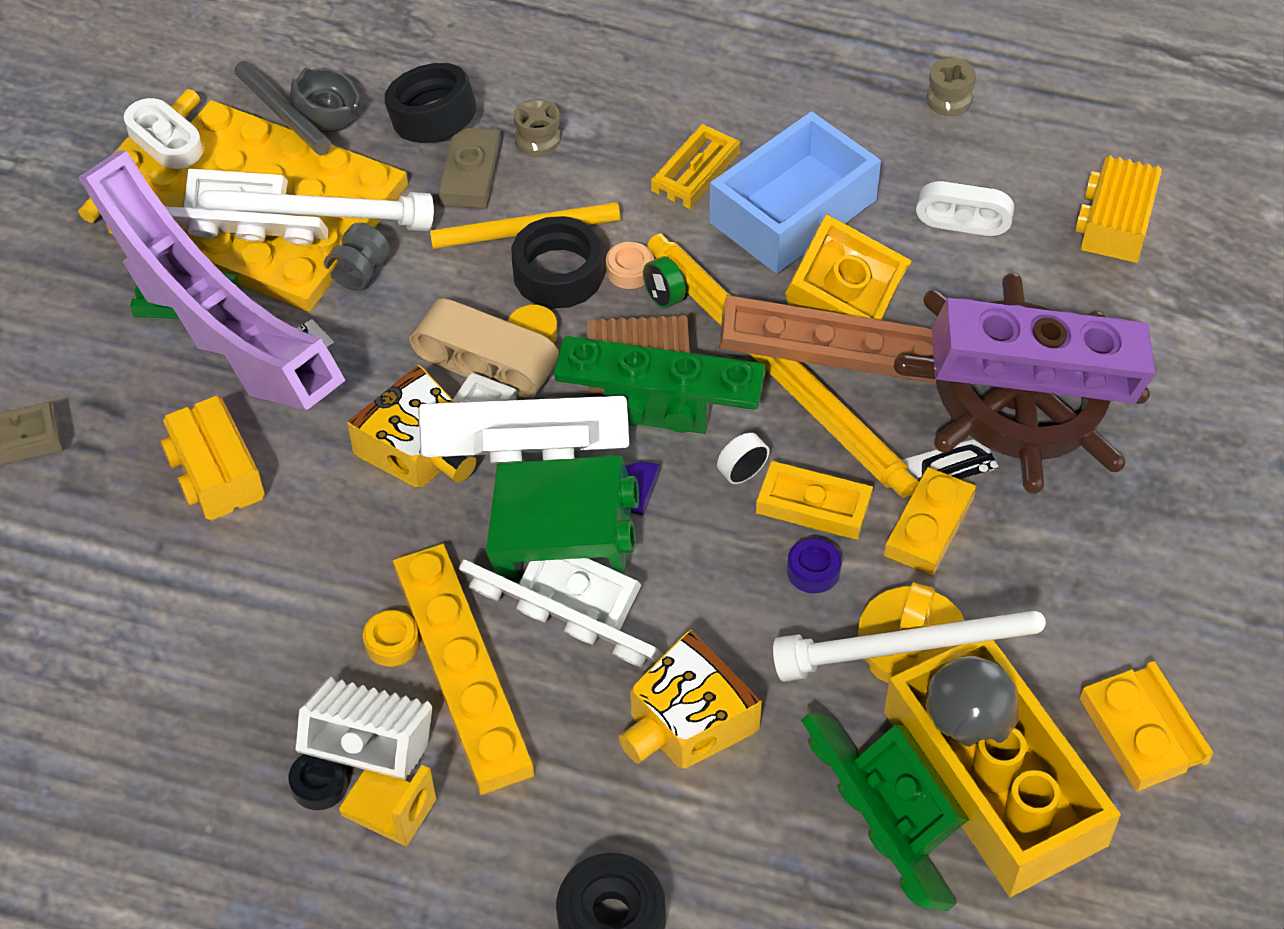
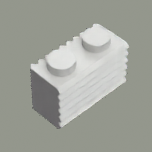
(364, 728)

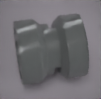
(360, 252)

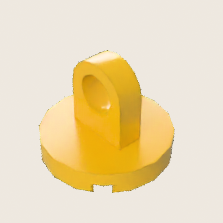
(903, 610)

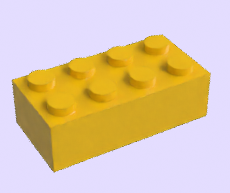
(1025, 797)

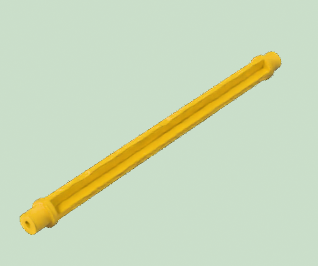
(798, 381)

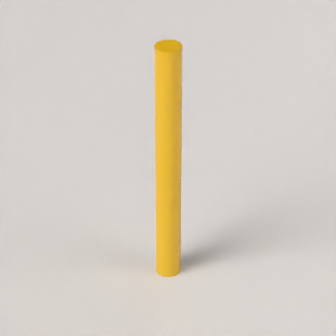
(512, 226)

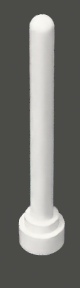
(413, 211)
(799, 656)

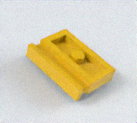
(1145, 726)

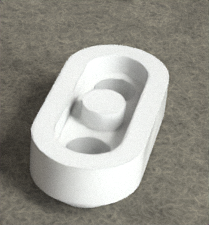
(163, 133)
(965, 208)

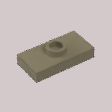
(470, 168)
(29, 433)

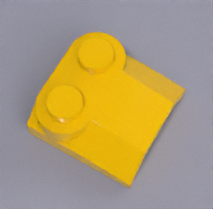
(846, 273)

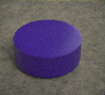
(814, 565)

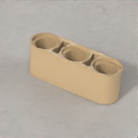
(483, 344)

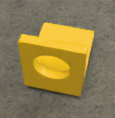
(390, 803)

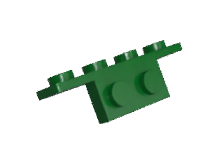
(660, 384)
(898, 798)

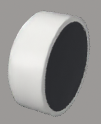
(742, 458)

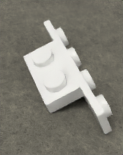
(246, 225)
(523, 426)
(576, 591)

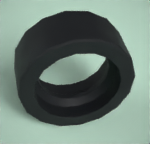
(436, 119)
(553, 235)

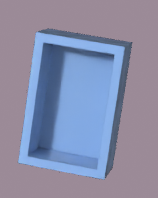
(788, 186)

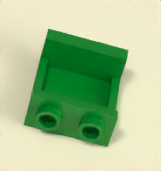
(561, 513)

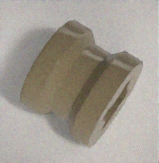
(951, 86)
(537, 127)

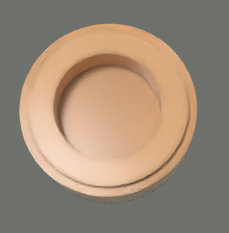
(626, 264)

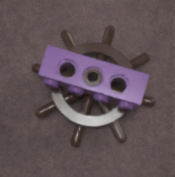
(1028, 360)

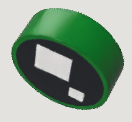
(664, 282)

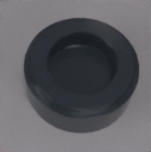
(317, 782)

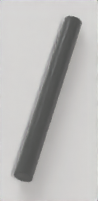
(283, 108)

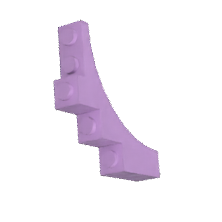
(170, 271)

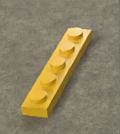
(463, 670)

